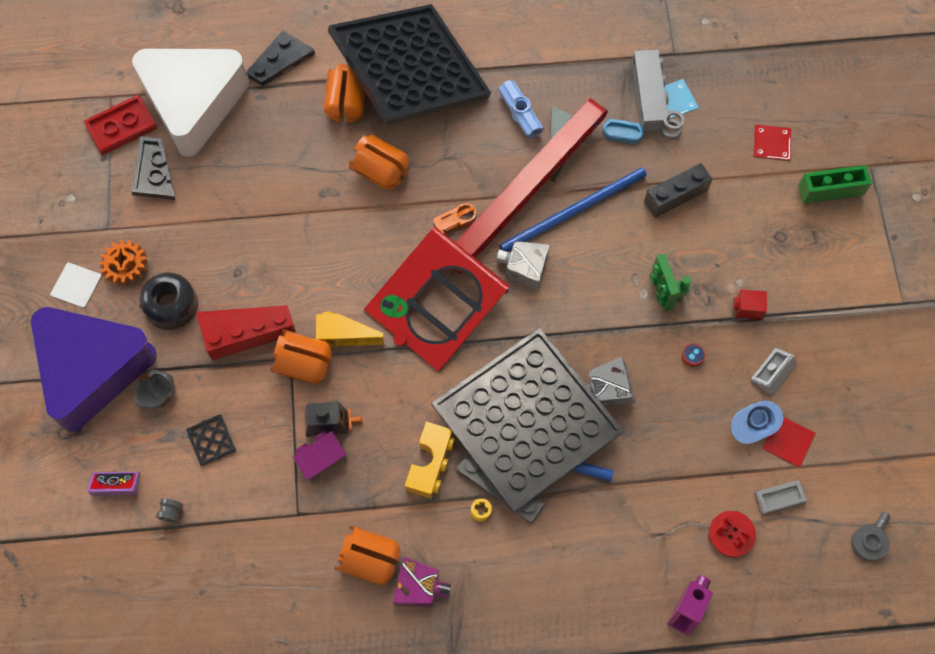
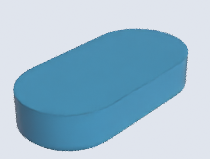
(623, 131)

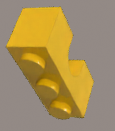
(424, 480)

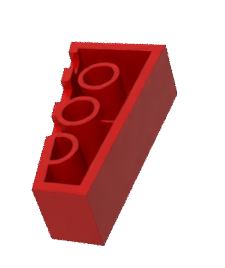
(242, 329)

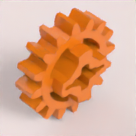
(128, 268)

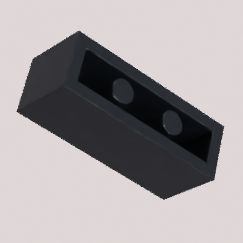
(678, 190)

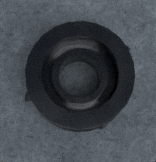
(172, 315)

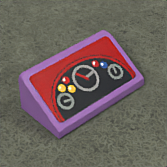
(114, 483)

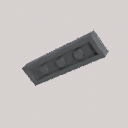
(473, 473)

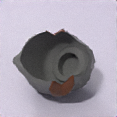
(154, 389)

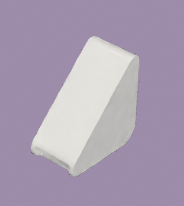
(191, 90)

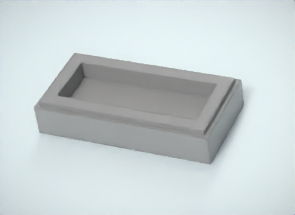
(780, 497)

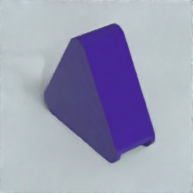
(85, 362)

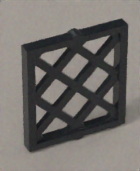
(204, 424)

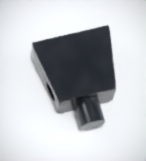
(325, 416)

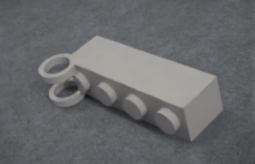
(651, 96)

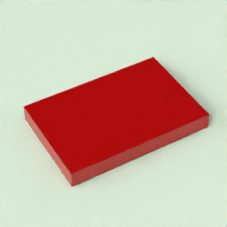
(120, 124)

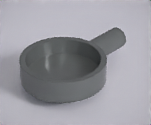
(870, 540)

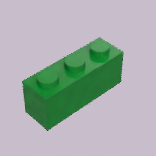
(834, 184)

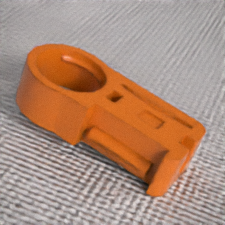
(451, 219)

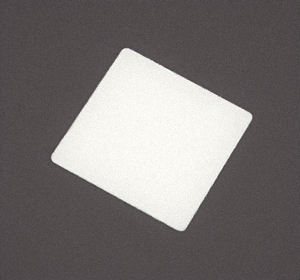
(75, 284)

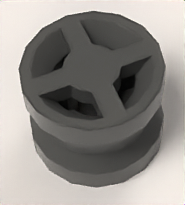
(169, 510)

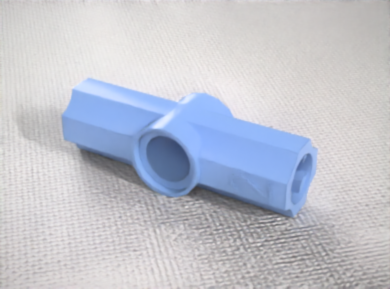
(526, 118)

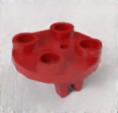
(722, 527)

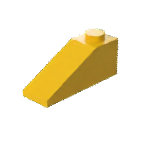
(343, 331)

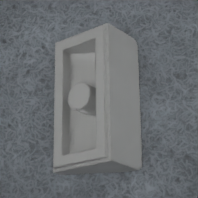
(774, 371)

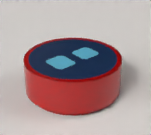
(693, 355)

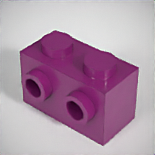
(318, 455)

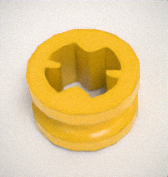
(487, 506)

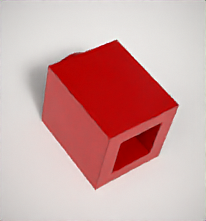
(750, 304)

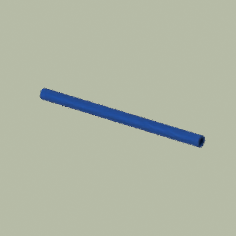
(574, 209)

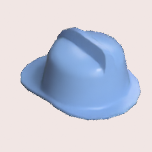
(756, 422)

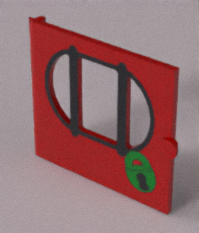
(399, 294)

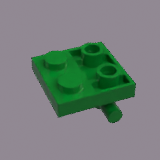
(667, 288)

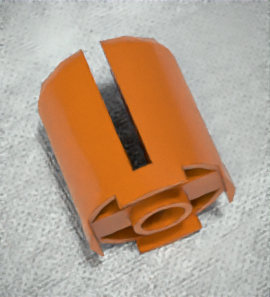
(344, 94)
(380, 162)
(301, 357)
(368, 556)

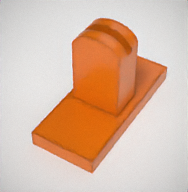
(353, 419)

